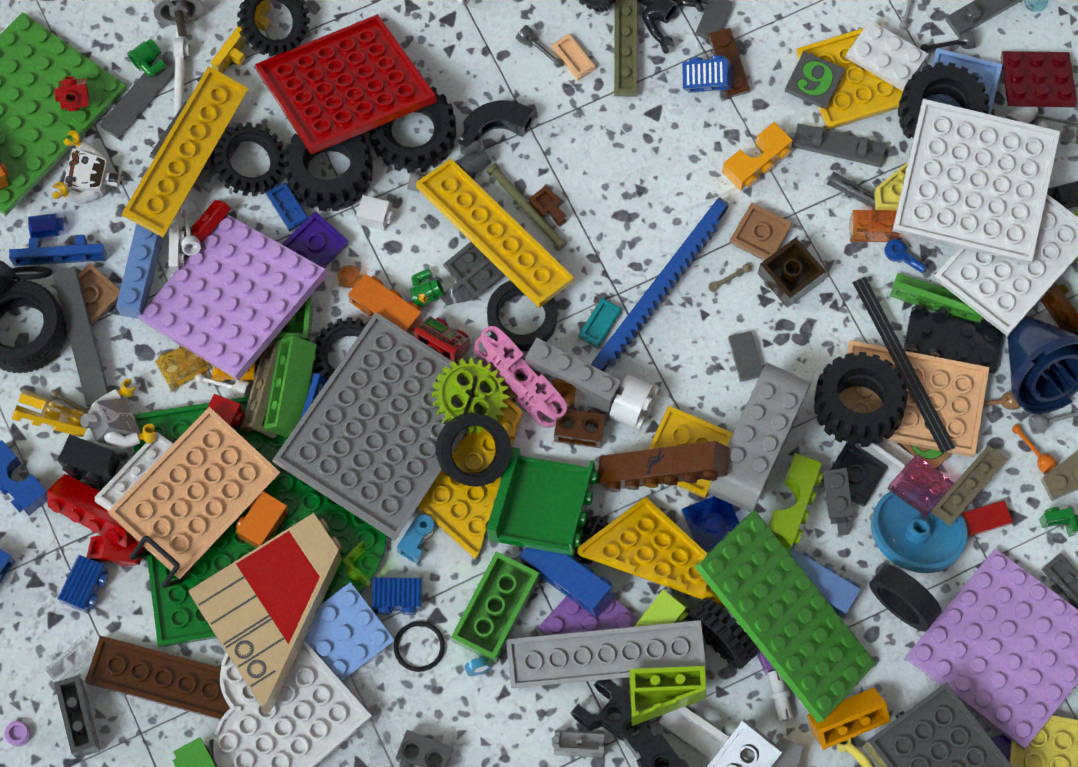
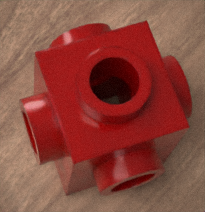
(72, 93)

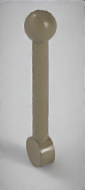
(714, 286)
(55, 394)

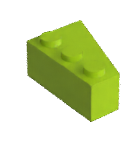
(666, 608)
(664, 690)

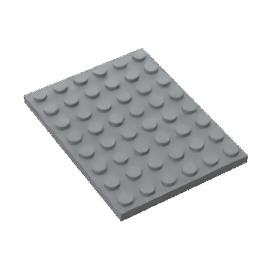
(375, 428)

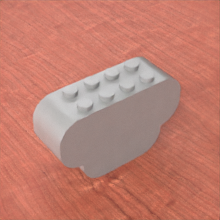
(760, 436)

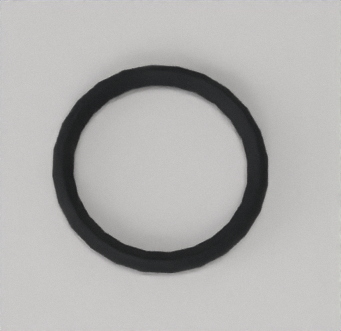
(46, 272)
(414, 668)

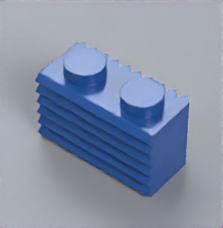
(83, 584)
(397, 595)

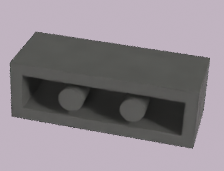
(77, 716)

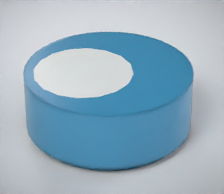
(477, 666)

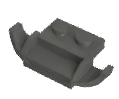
(471, 272)

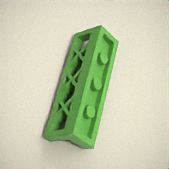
(932, 297)

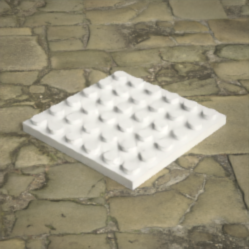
(976, 181)

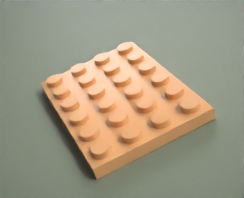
(953, 388)
(194, 491)

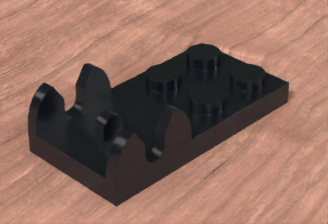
(952, 338)

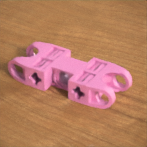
(531, 390)

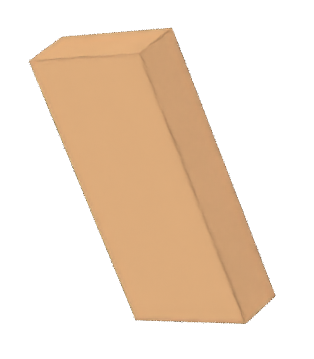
(573, 57)

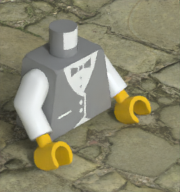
(114, 422)

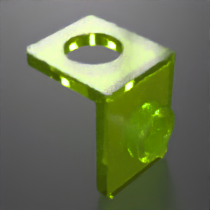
(352, 571)

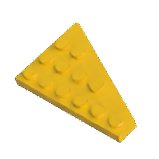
(465, 509)
(652, 548)

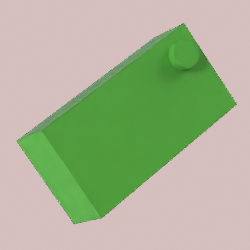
(495, 607)

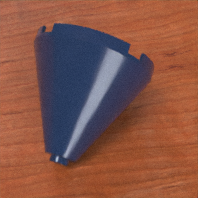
(1042, 365)

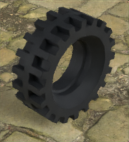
(420, 156)

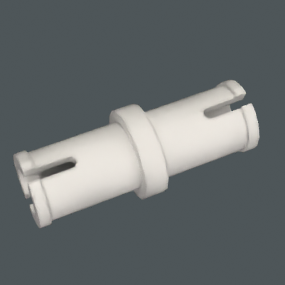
(780, 696)

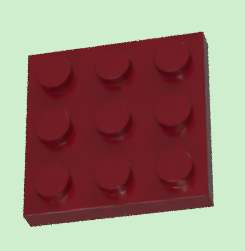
(1038, 79)

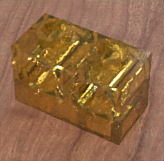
(186, 369)

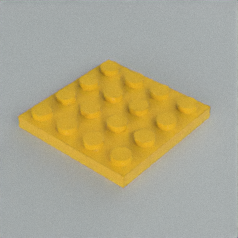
(859, 91)

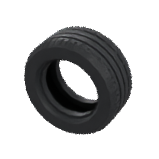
(52, 335)

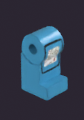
(419, 531)

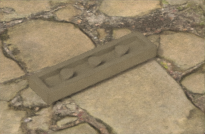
(969, 485)

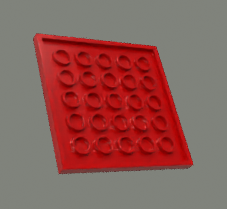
(345, 83)

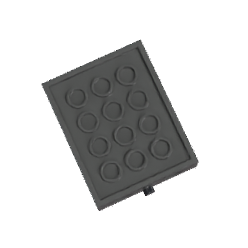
(935, 734)

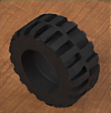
(940, 80)
(329, 192)
(867, 373)

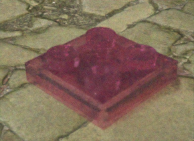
(920, 485)

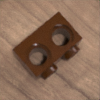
(578, 433)

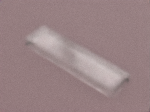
(375, 730)

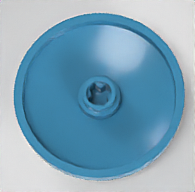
(916, 540)

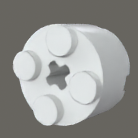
(633, 402)

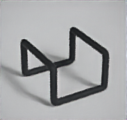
(167, 583)

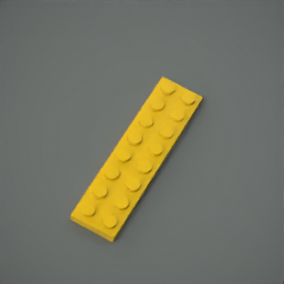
(185, 152)
(495, 232)

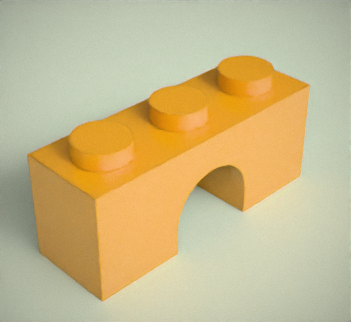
(744, 170)

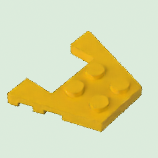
(53, 414)

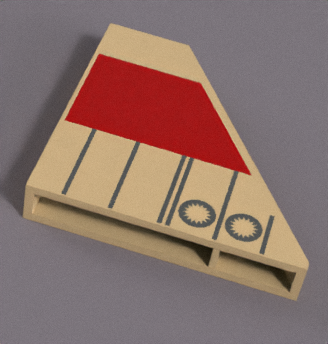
(269, 603)

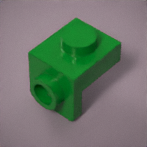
(1055, 516)

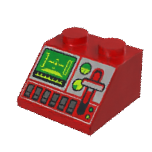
(443, 338)

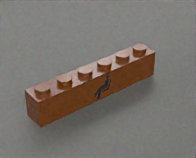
(663, 466)

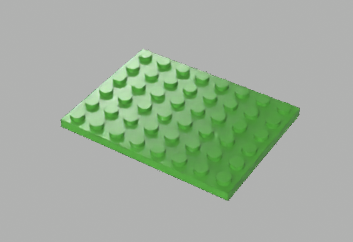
(30, 117)

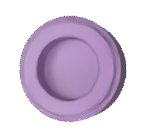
(17, 733)

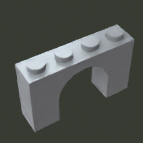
(595, 384)

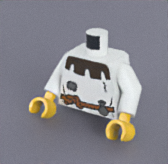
(86, 173)

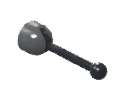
(966, 41)

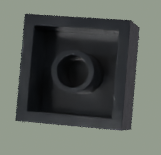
(88, 461)

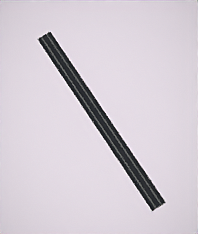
(904, 365)

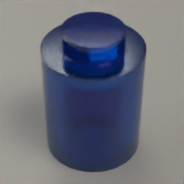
(45, 225)

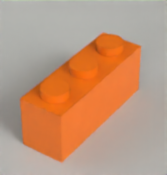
(372, 297)

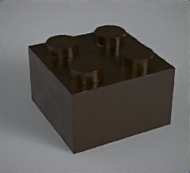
(791, 272)

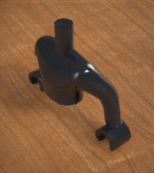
(664, 11)

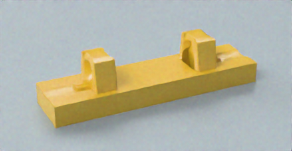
(231, 49)

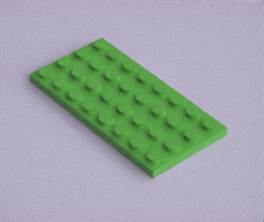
(785, 616)

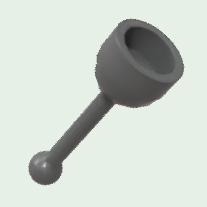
(527, 35)

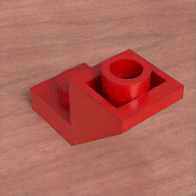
(104, 549)

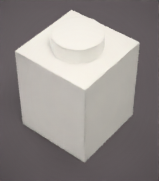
(374, 213)

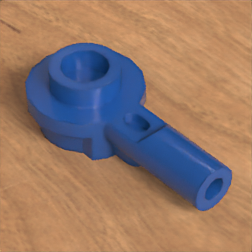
(897, 252)

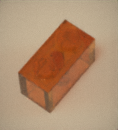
(872, 226)

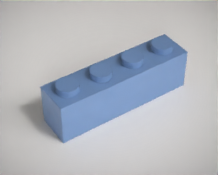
(139, 272)
(836, 590)

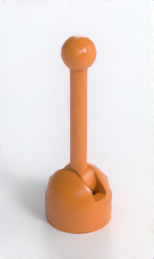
(1046, 461)

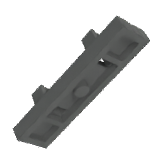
(977, 13)
(839, 145)

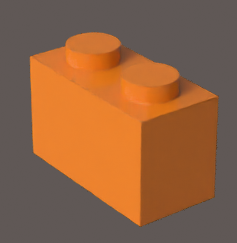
(262, 520)

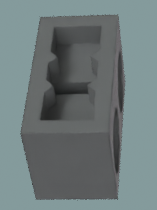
(427, 749)

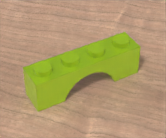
(800, 480)

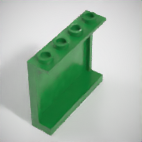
(542, 504)

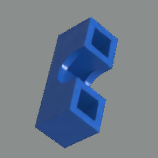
(27, 494)

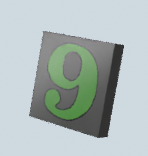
(814, 80)

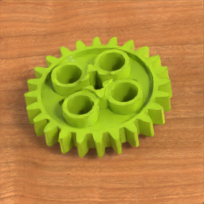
(449, 388)

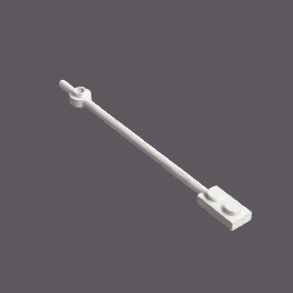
(181, 50)

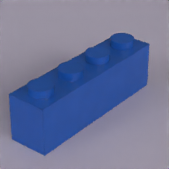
(570, 578)

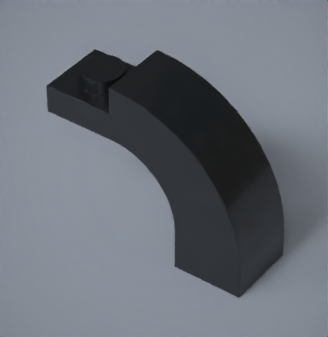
(496, 115)

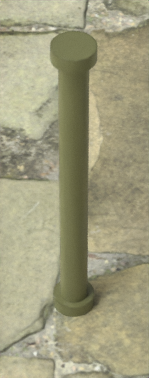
(494, 171)

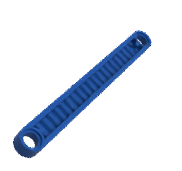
(661, 286)

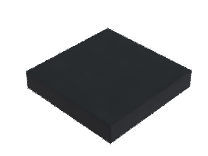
(862, 470)

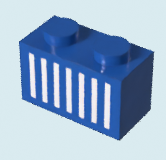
(707, 75)

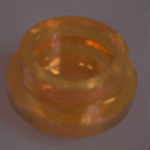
(348, 276)

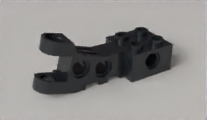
(647, 748)

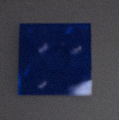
(710, 521)

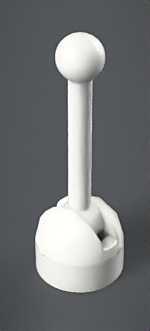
(189, 240)
(240, 388)

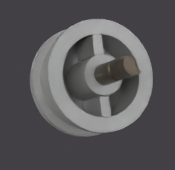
(174, 11)

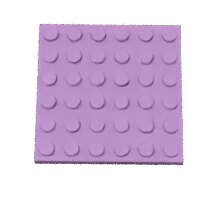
(233, 296)
(1004, 648)

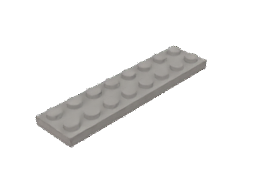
(603, 653)

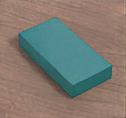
(600, 323)

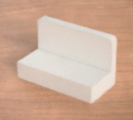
(889, 454)

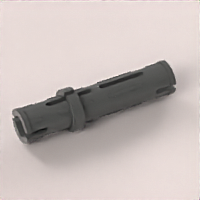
(852, 189)

